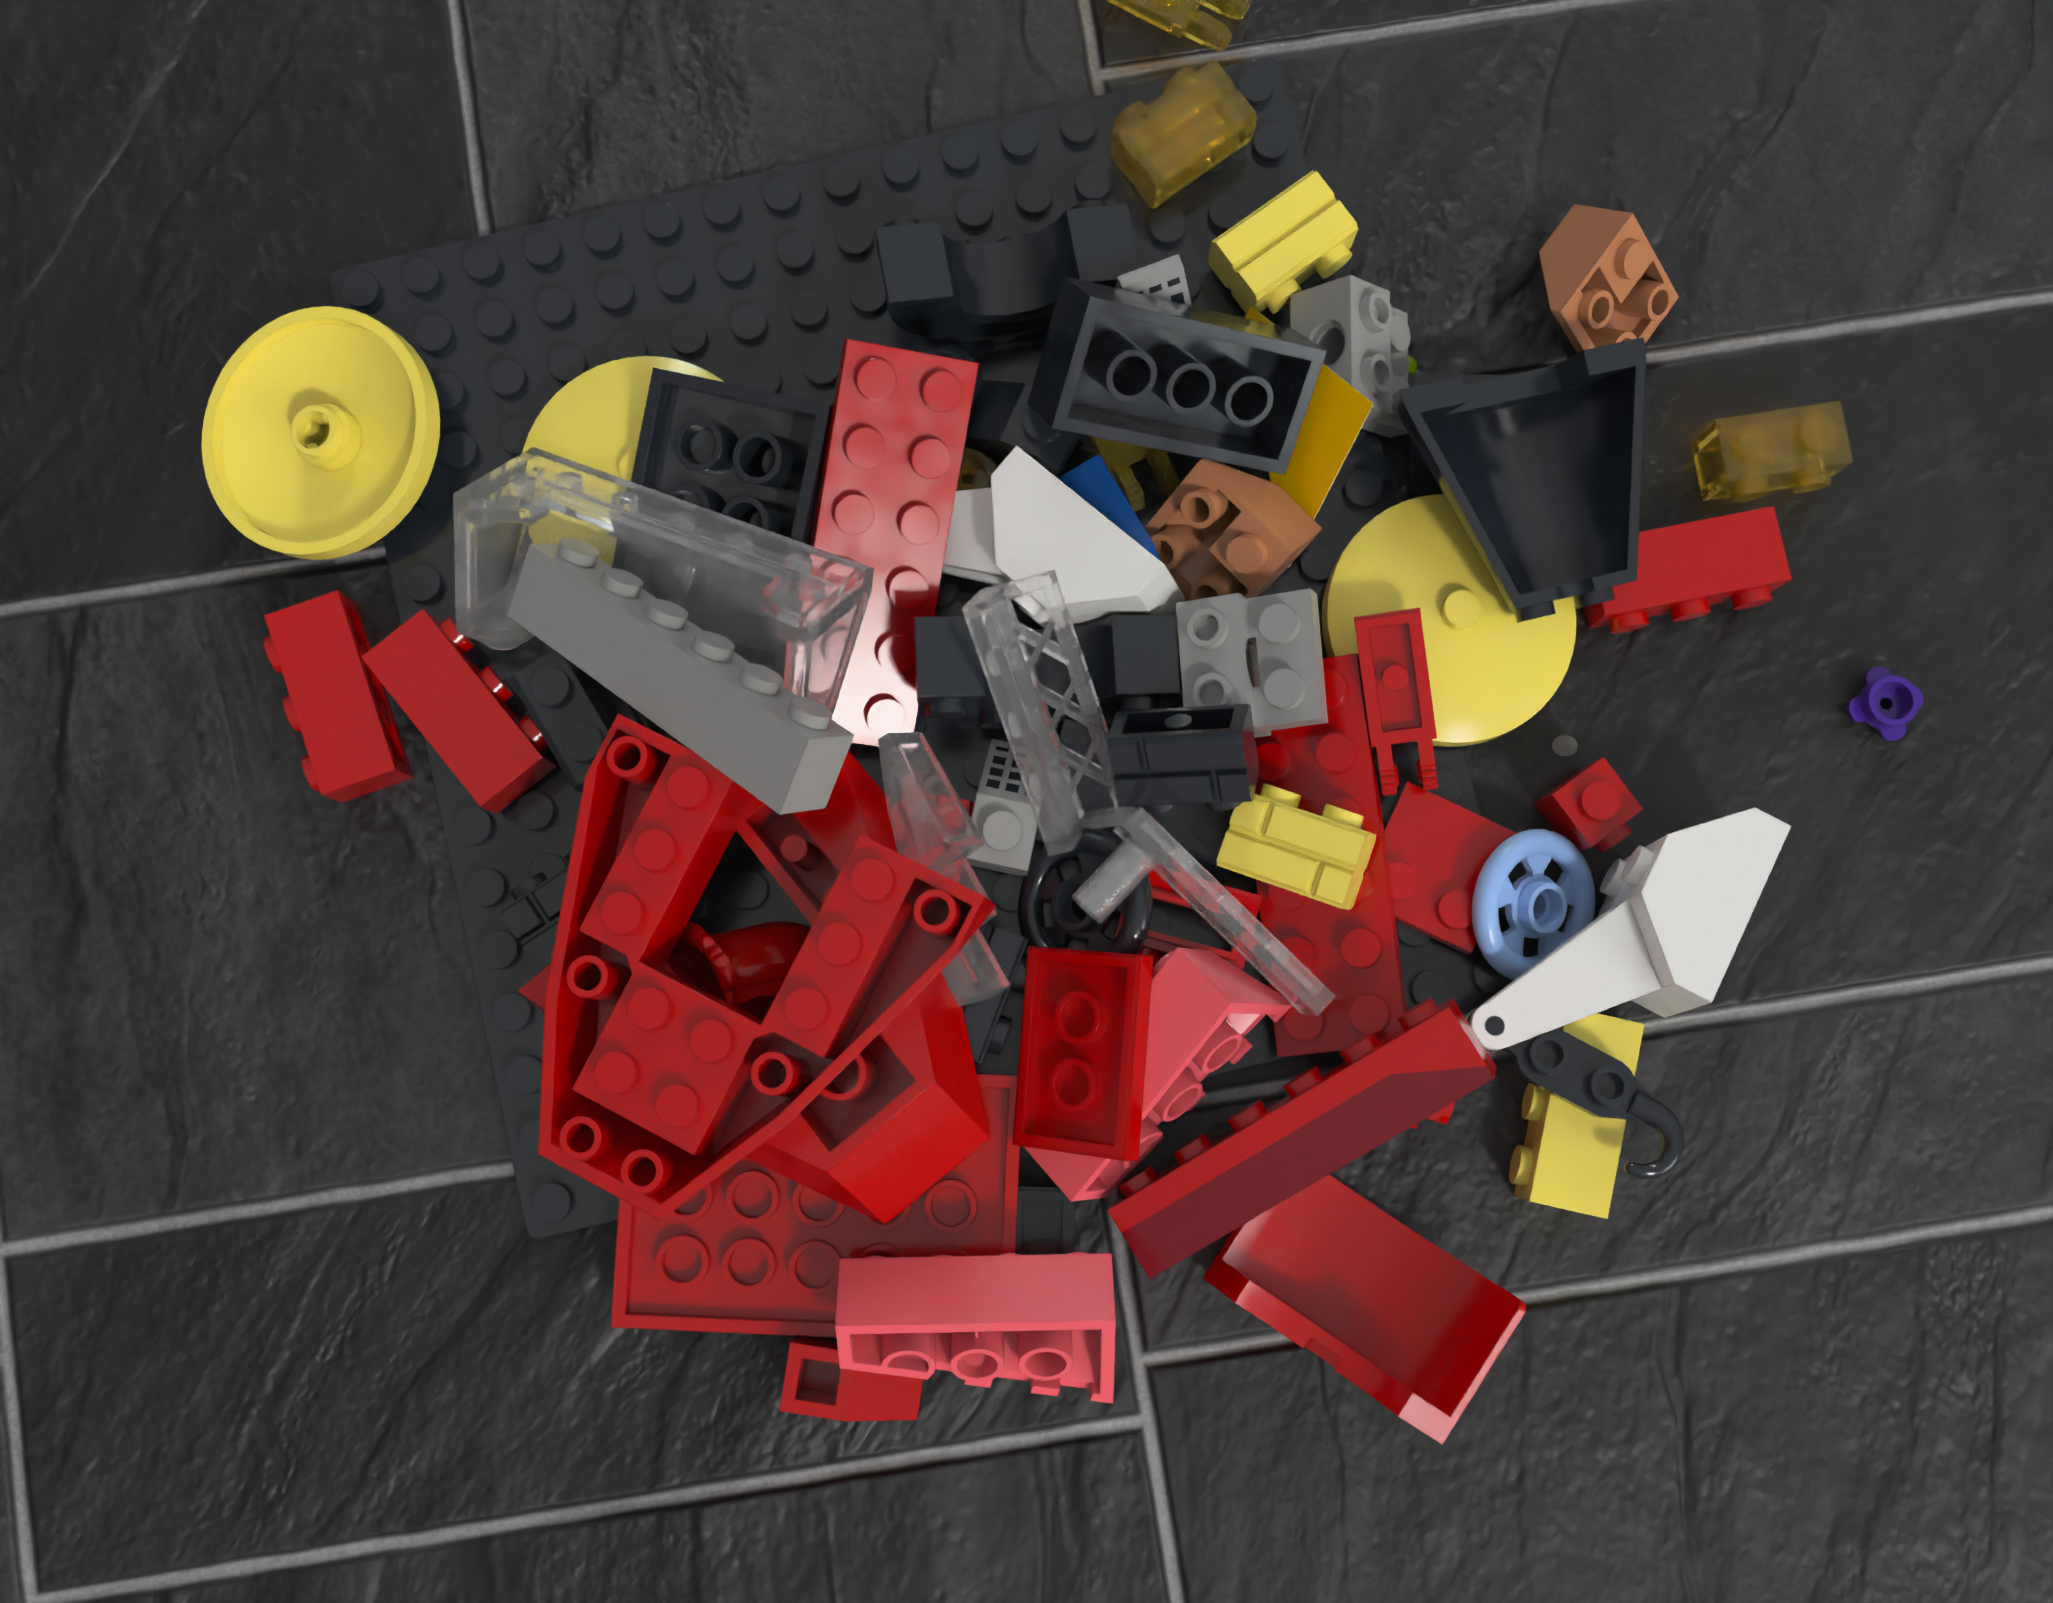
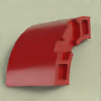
(1370, 1301)

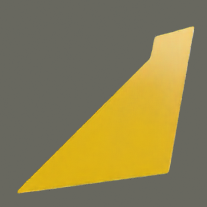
(1324, 438)

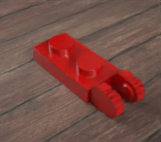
(1397, 691)

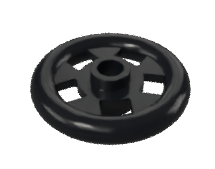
(1047, 882)

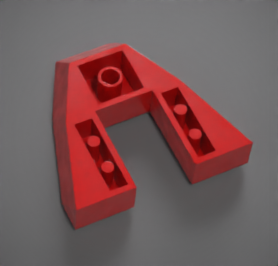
(658, 1079)
(913, 1093)

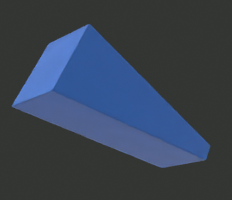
(1098, 488)

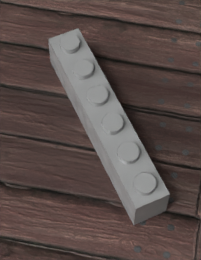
(681, 676)

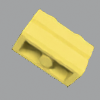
(1284, 245)
(1298, 849)

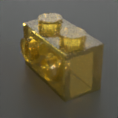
(1772, 451)

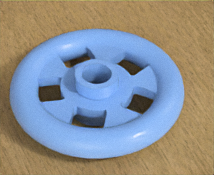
(1534, 902)

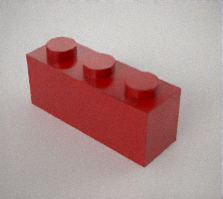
(1698, 566)
(336, 698)
(461, 710)

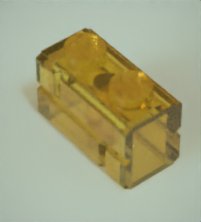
(1181, 132)

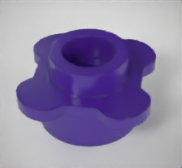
(1903, 699)

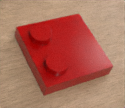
(1435, 863)

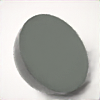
(1564, 744)

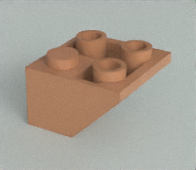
(1604, 278)
(1228, 532)

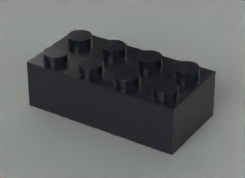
(1174, 377)

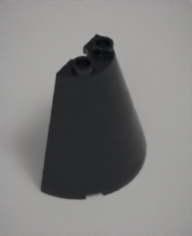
(1542, 472)

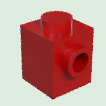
(1590, 807)

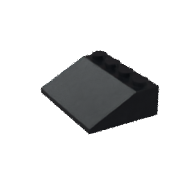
(734, 450)

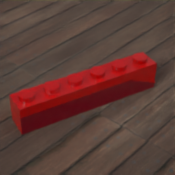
(1302, 1137)

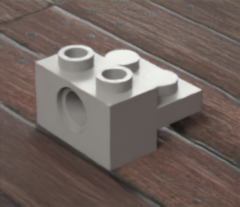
(1362, 340)
(1255, 654)

